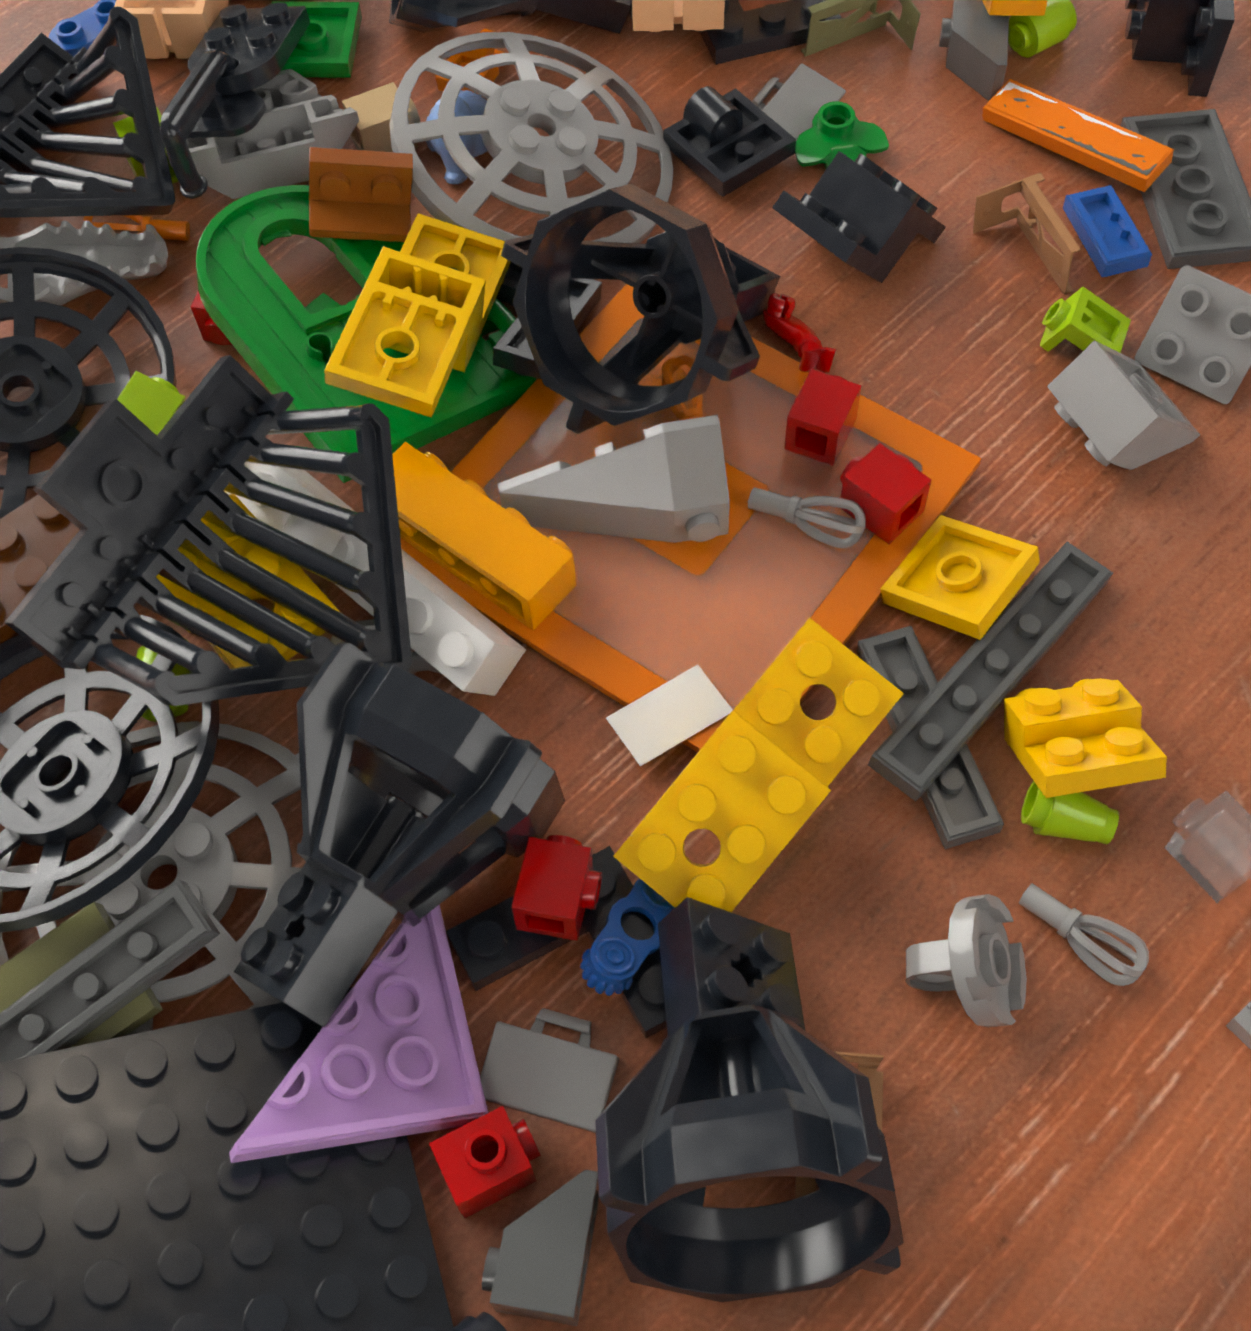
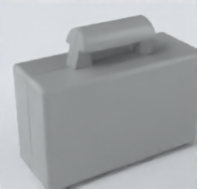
(798, 99)
(549, 1073)

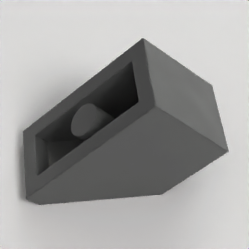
(976, 46)
(546, 1255)

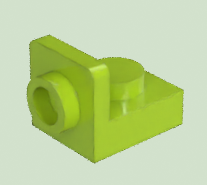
(1082, 321)

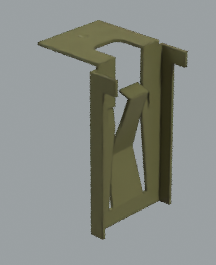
(839, 30)

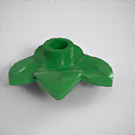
(836, 130)

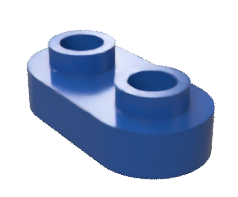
(83, 28)

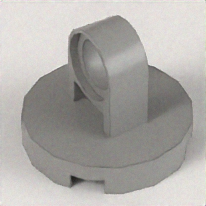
(974, 962)

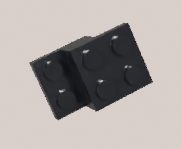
(1181, 33)
(862, 215)

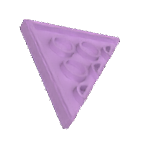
(386, 1060)

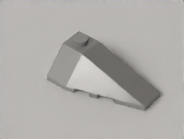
(650, 490)

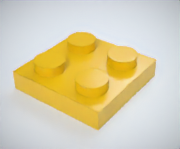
(960, 576)

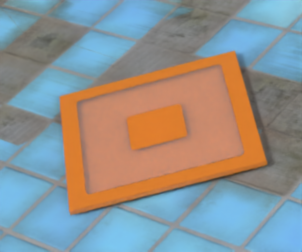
(718, 603)

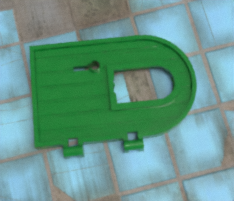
(289, 343)

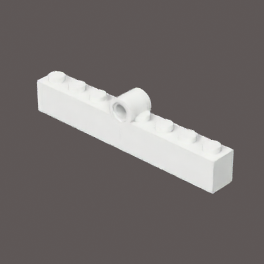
(440, 622)

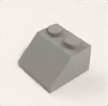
(1119, 409)

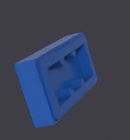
(1107, 231)

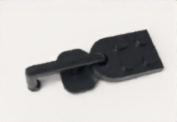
(217, 97)

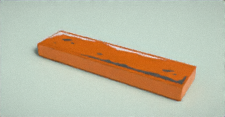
(1078, 135)

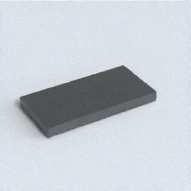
(1200, 198)

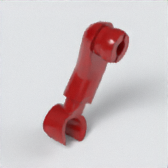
(797, 334)

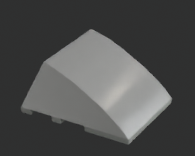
(278, 146)

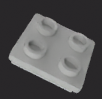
(1201, 335)

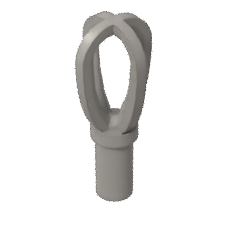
(795, 511)
(1071, 923)

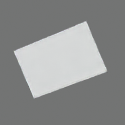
(669, 715)

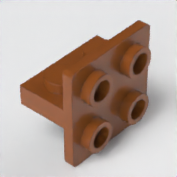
(359, 194)

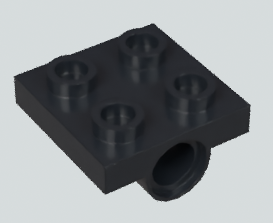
(727, 139)

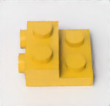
(1081, 737)

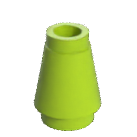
(1069, 816)

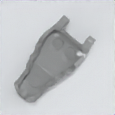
(124, 253)

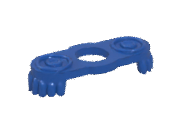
(614, 954)

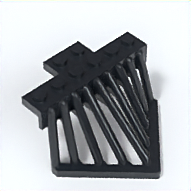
(39, 97)
(145, 498)

